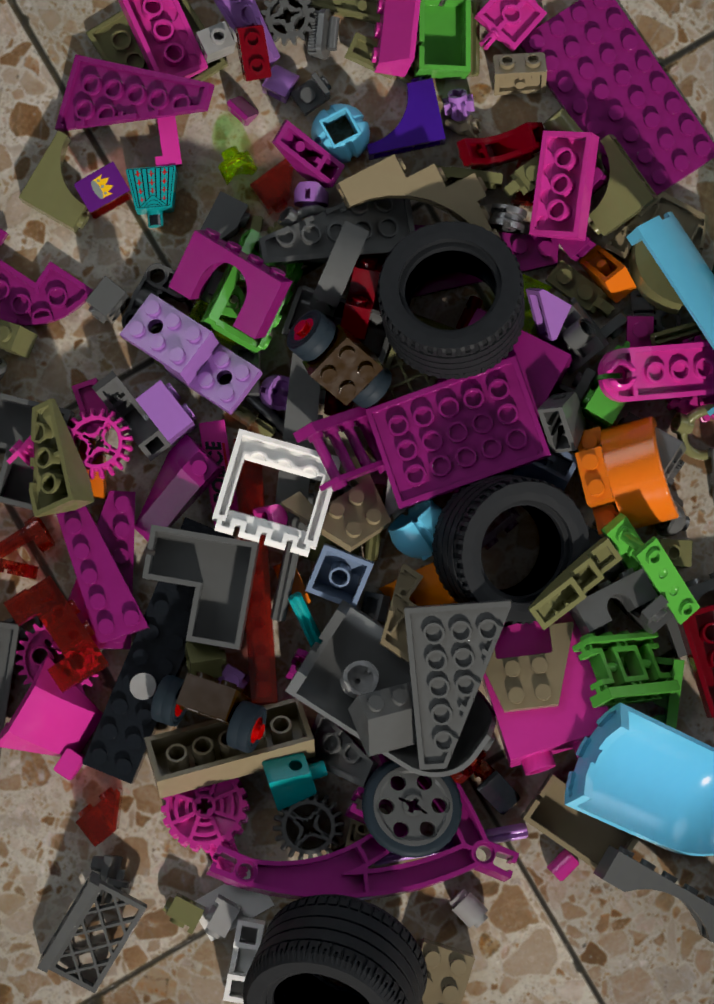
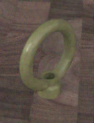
(684, 425)

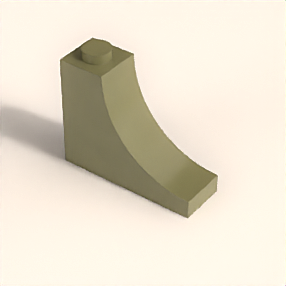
(48, 189)
(626, 191)

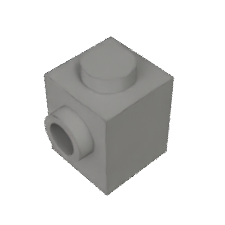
(216, 41)

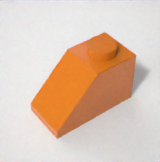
(608, 273)

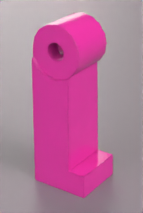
(169, 142)

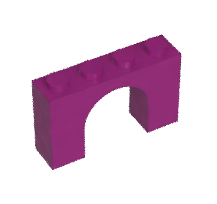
(264, 284)

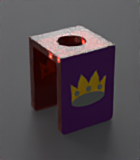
(103, 190)

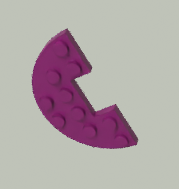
(38, 302)

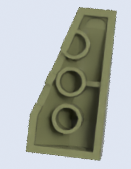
(58, 470)

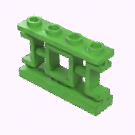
(610, 670)

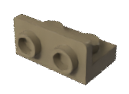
(519, 73)

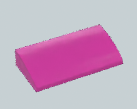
(164, 36)
(564, 185)

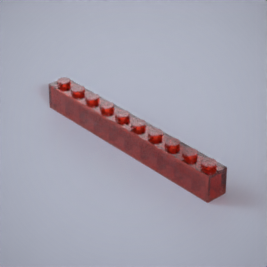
(259, 623)

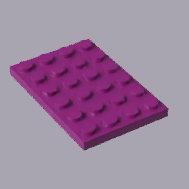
(457, 433)

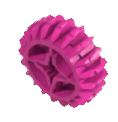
(102, 432)

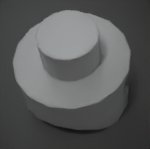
(359, 678)

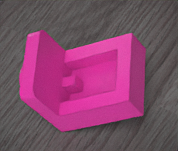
(24, 450)

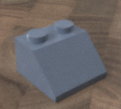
(339, 575)

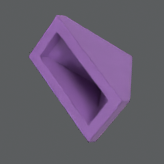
(547, 312)

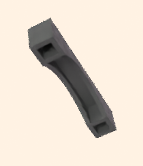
(628, 874)

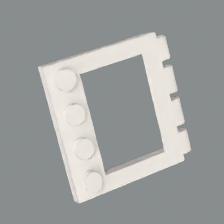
(280, 456)

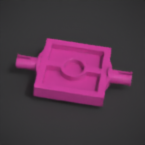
(509, 21)

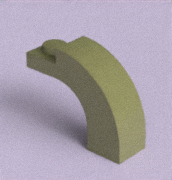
(651, 280)

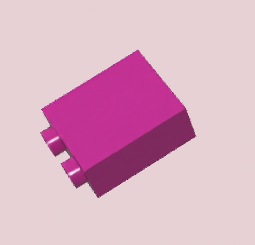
(538, 734)

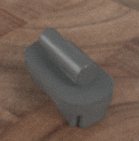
(323, 34)

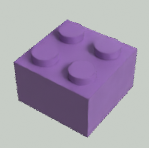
(167, 414)

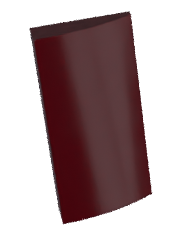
(698, 640)

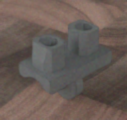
(110, 872)

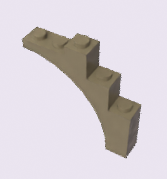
(388, 181)

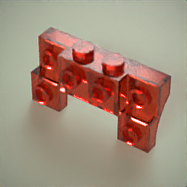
(61, 621)

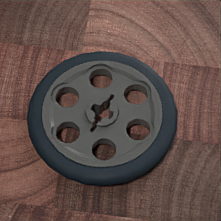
(414, 843)

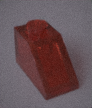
(274, 187)

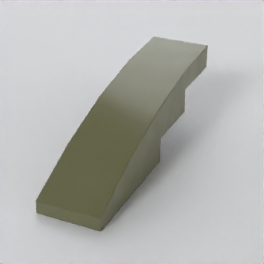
(574, 582)

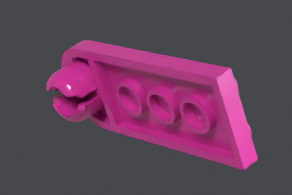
(658, 372)

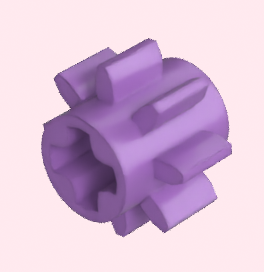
(458, 104)

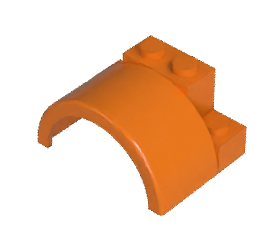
(625, 473)

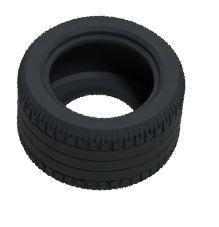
(341, 941)

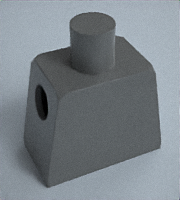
(562, 421)

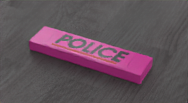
(216, 444)

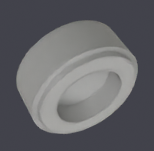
(143, 686)

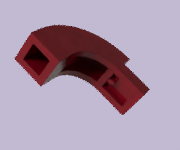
(501, 148)

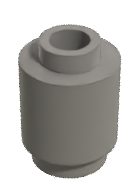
(468, 908)

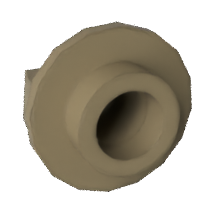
(470, 127)

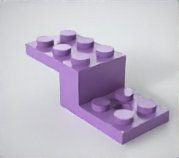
(191, 353)

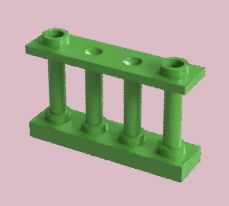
(655, 563)

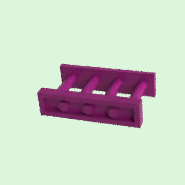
(330, 427)

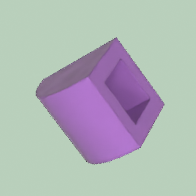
(280, 83)

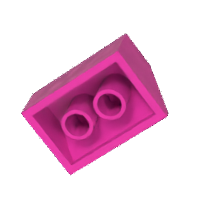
(395, 36)

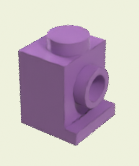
(234, 676)

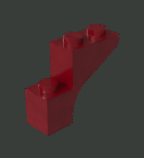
(361, 296)

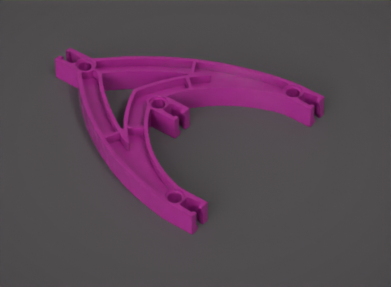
(347, 869)

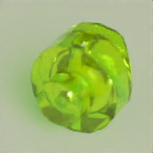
(236, 164)

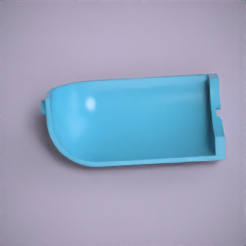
(682, 267)
(646, 781)

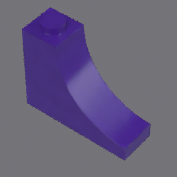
(419, 127)

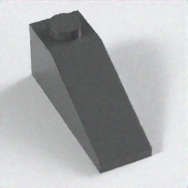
(227, 216)

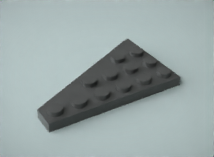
(447, 664)

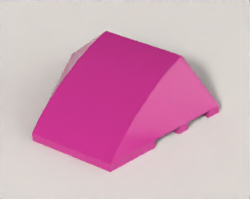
(50, 719)

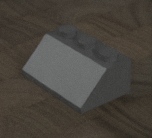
(385, 719)

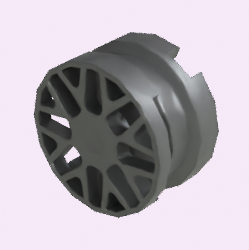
(507, 218)

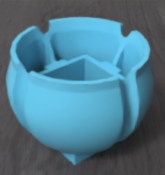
(351, 146)
(414, 532)

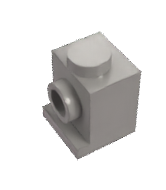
(221, 917)

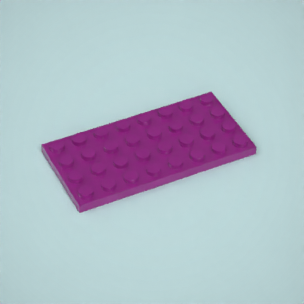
(618, 88)

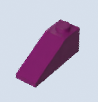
(307, 156)

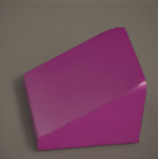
(242, 110)

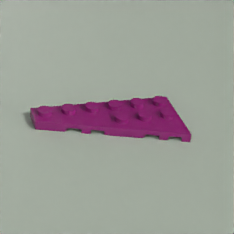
(119, 93)
(117, 528)

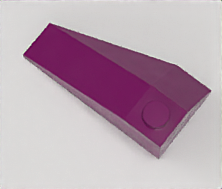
(180, 482)

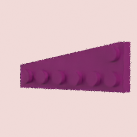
(102, 585)

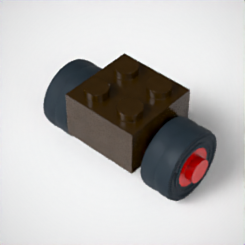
(338, 360)
(213, 700)

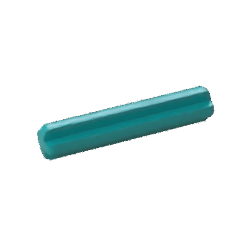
(305, 618)

